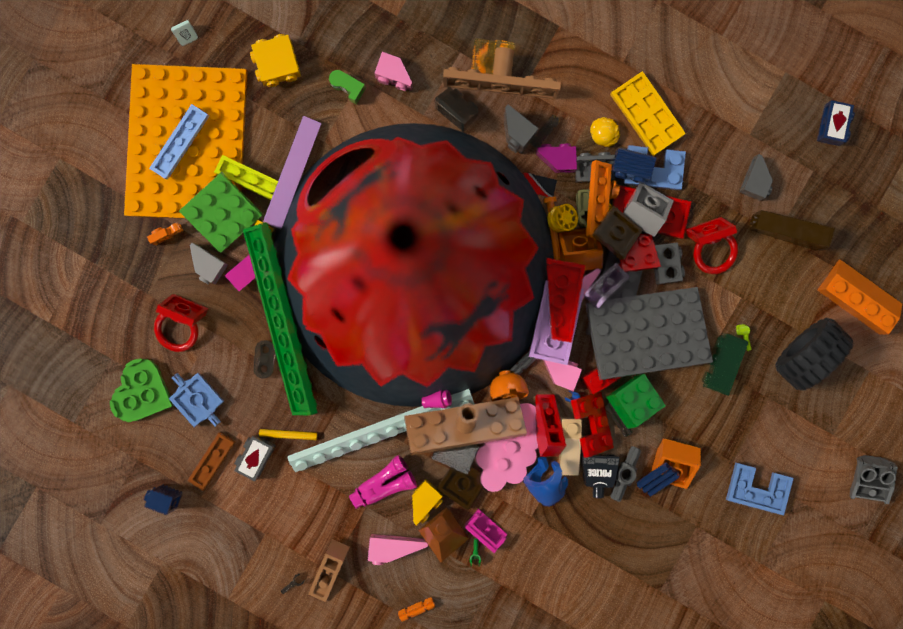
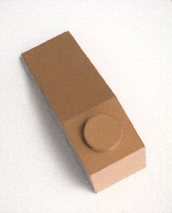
(328, 570)

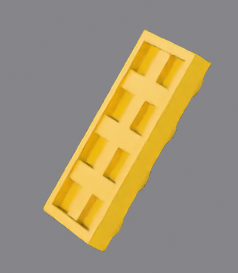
(647, 113)

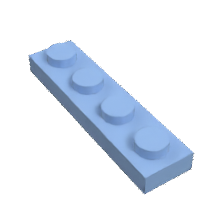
(179, 142)

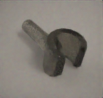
(293, 583)

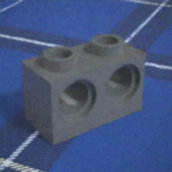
(673, 263)

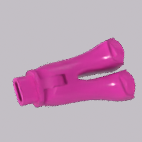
(373, 488)

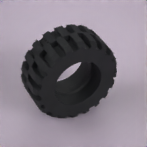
(814, 354)

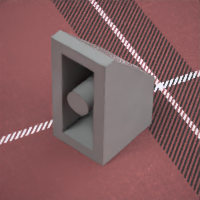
(206, 264)

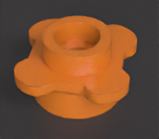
(614, 190)

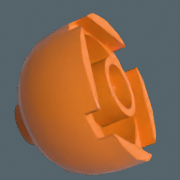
(508, 386)

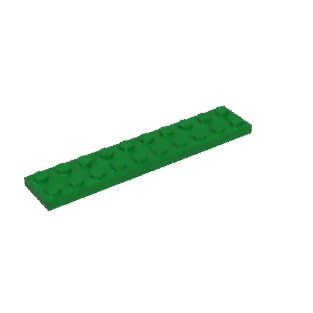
(280, 319)

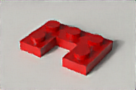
(593, 407)

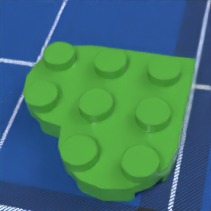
(141, 392)

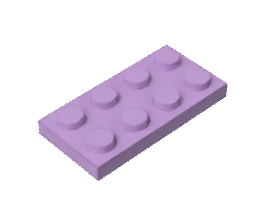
(542, 345)

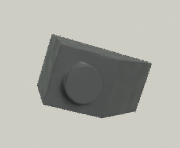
(757, 180)

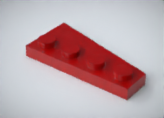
(564, 294)

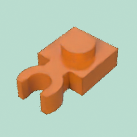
(160, 235)

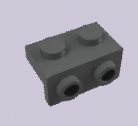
(584, 165)

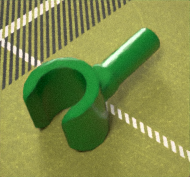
(475, 553)

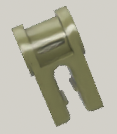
(582, 200)

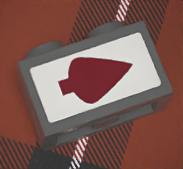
(254, 457)

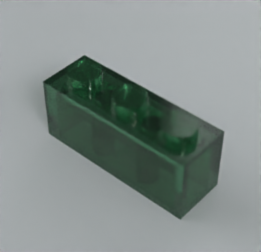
(725, 364)

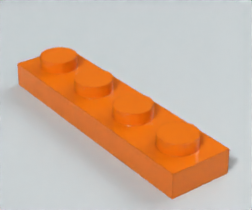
(598, 195)

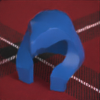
(548, 491)

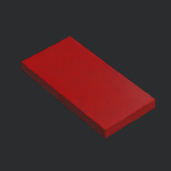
(677, 217)

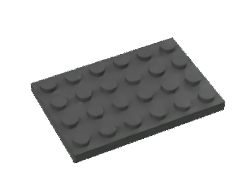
(649, 333)

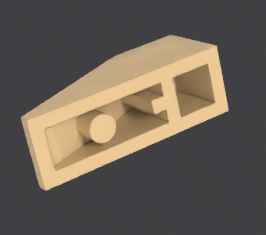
(570, 456)

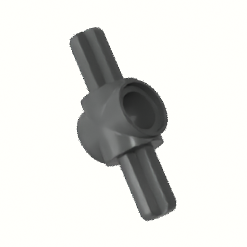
(621, 483)

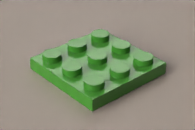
(220, 212)

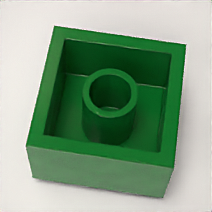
(636, 401)

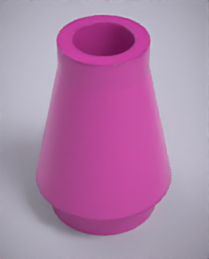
(440, 399)

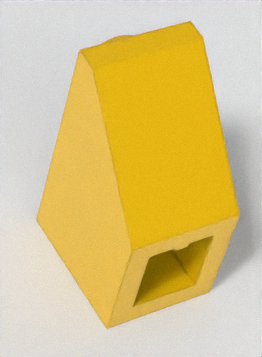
(425, 499)

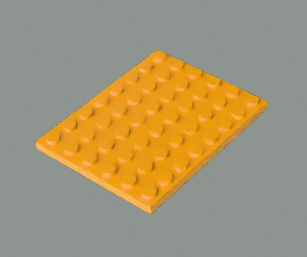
(157, 105)

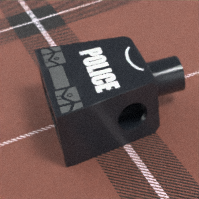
(599, 472)

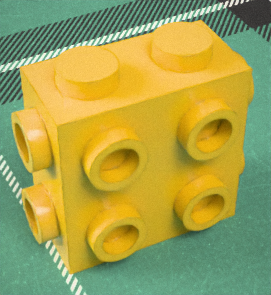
(275, 60)

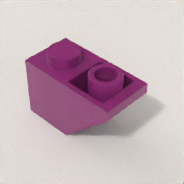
(559, 159)

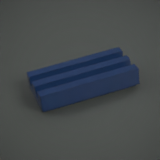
(660, 480)

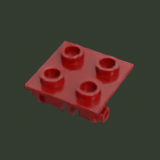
(641, 255)

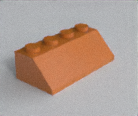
(861, 298)

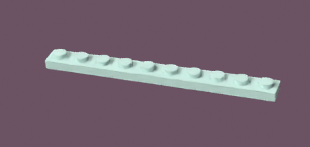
(364, 436)

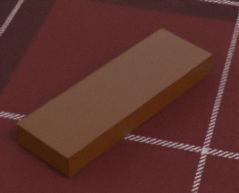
(211, 461)

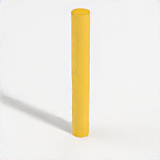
(287, 434)

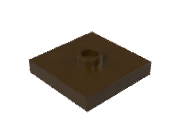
(617, 232)
(461, 487)

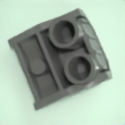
(873, 479)

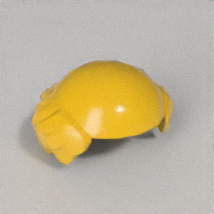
(605, 132)

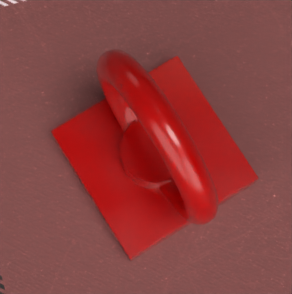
(711, 233)
(182, 312)

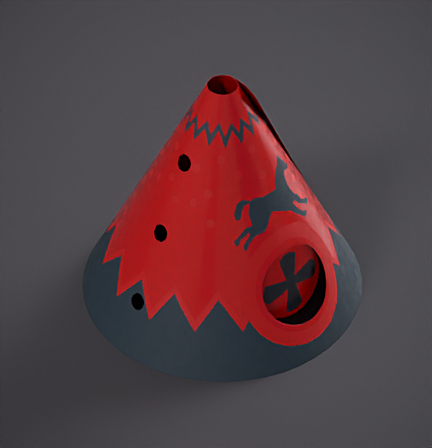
(427, 318)

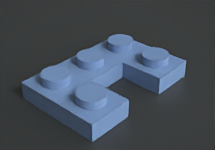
(667, 177)
(742, 492)

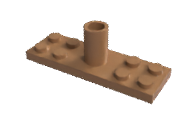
(501, 79)
(465, 425)

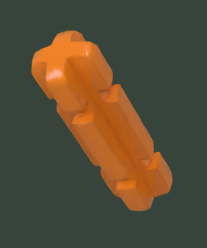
(416, 609)

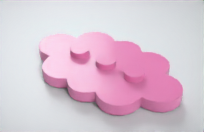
(508, 458)

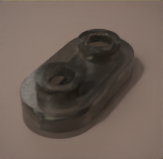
(262, 358)

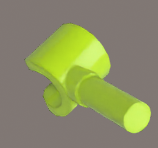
(745, 331)

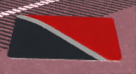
(542, 185)

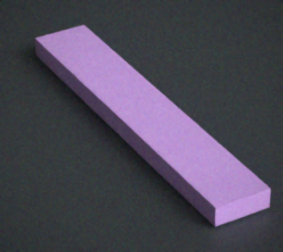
(292, 172)

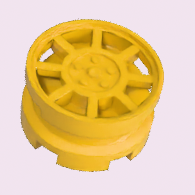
(561, 219)

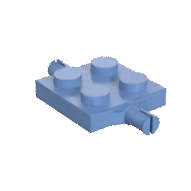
(196, 399)

